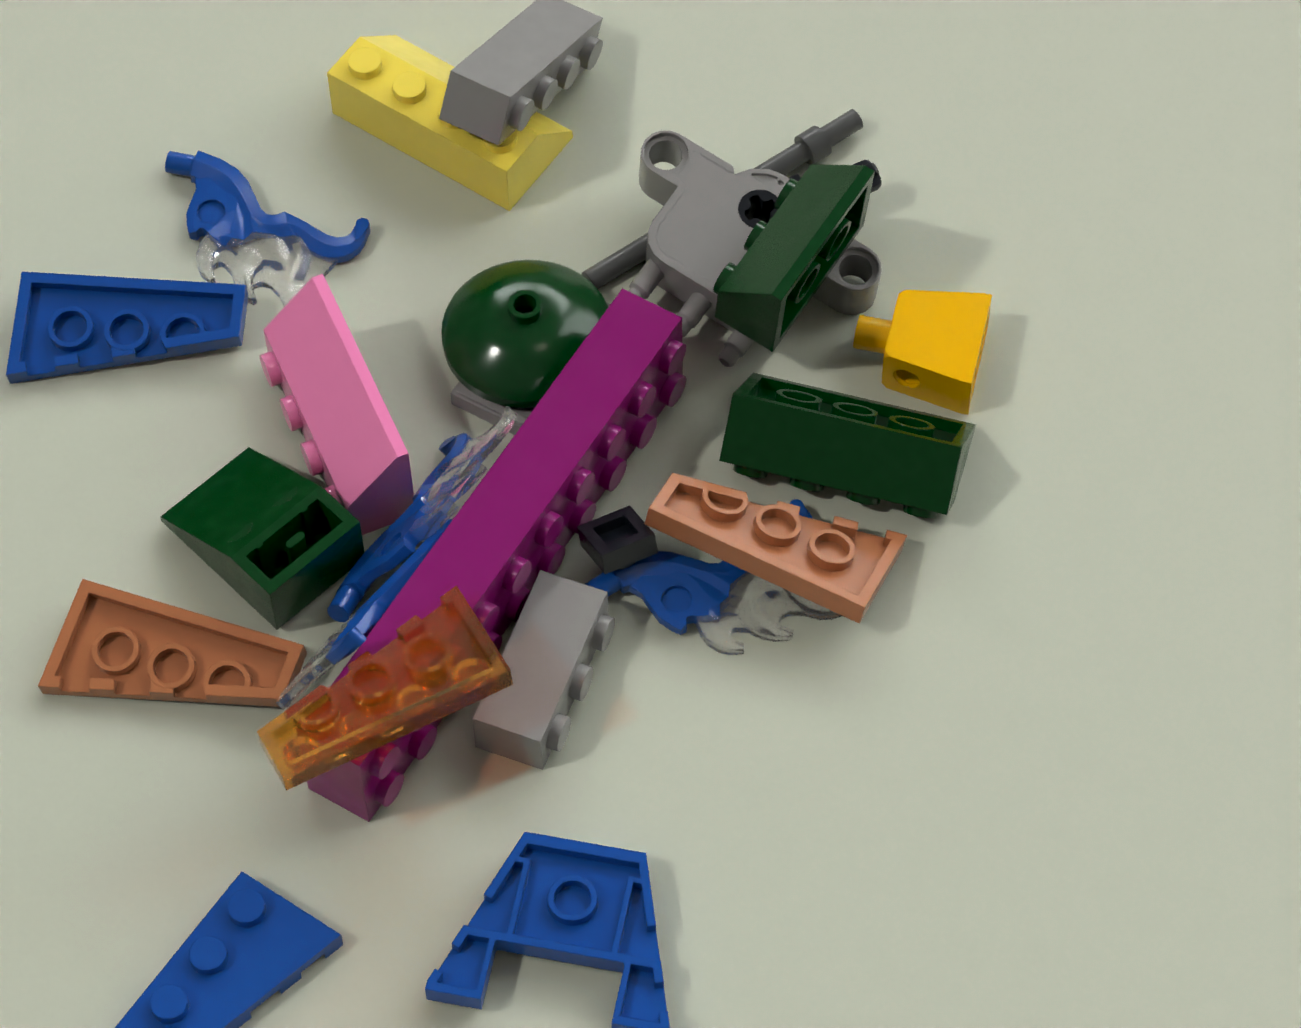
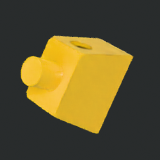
(930, 345)

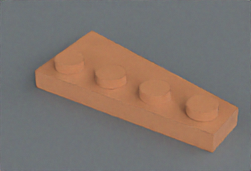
(798, 553)
(156, 651)

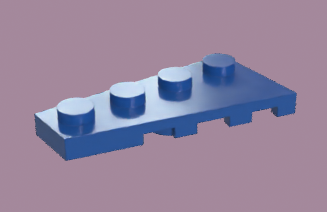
(107, 322)
(233, 961)

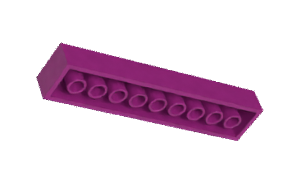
(529, 508)

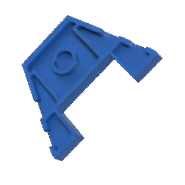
(564, 906)

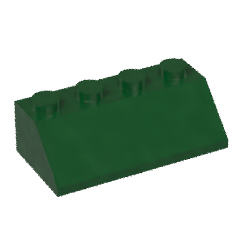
(846, 445)

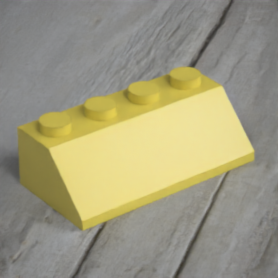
(398, 98)

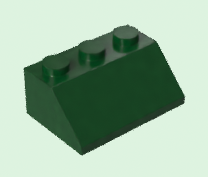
(793, 251)

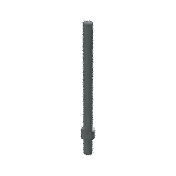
(808, 148)

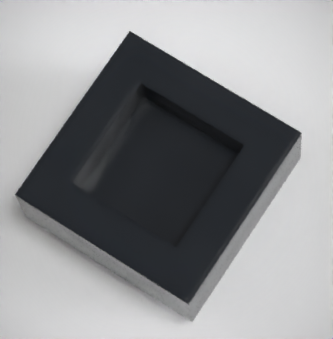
(617, 540)

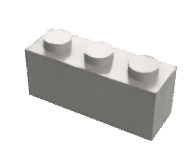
(548, 669)

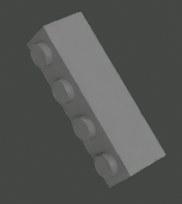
(521, 69)

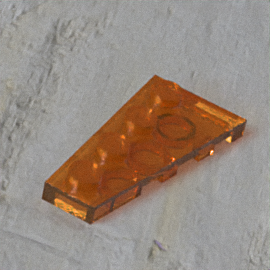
(409, 683)

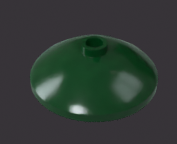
(516, 354)

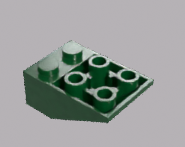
(268, 534)

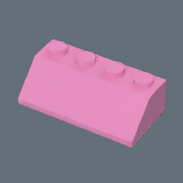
(337, 408)

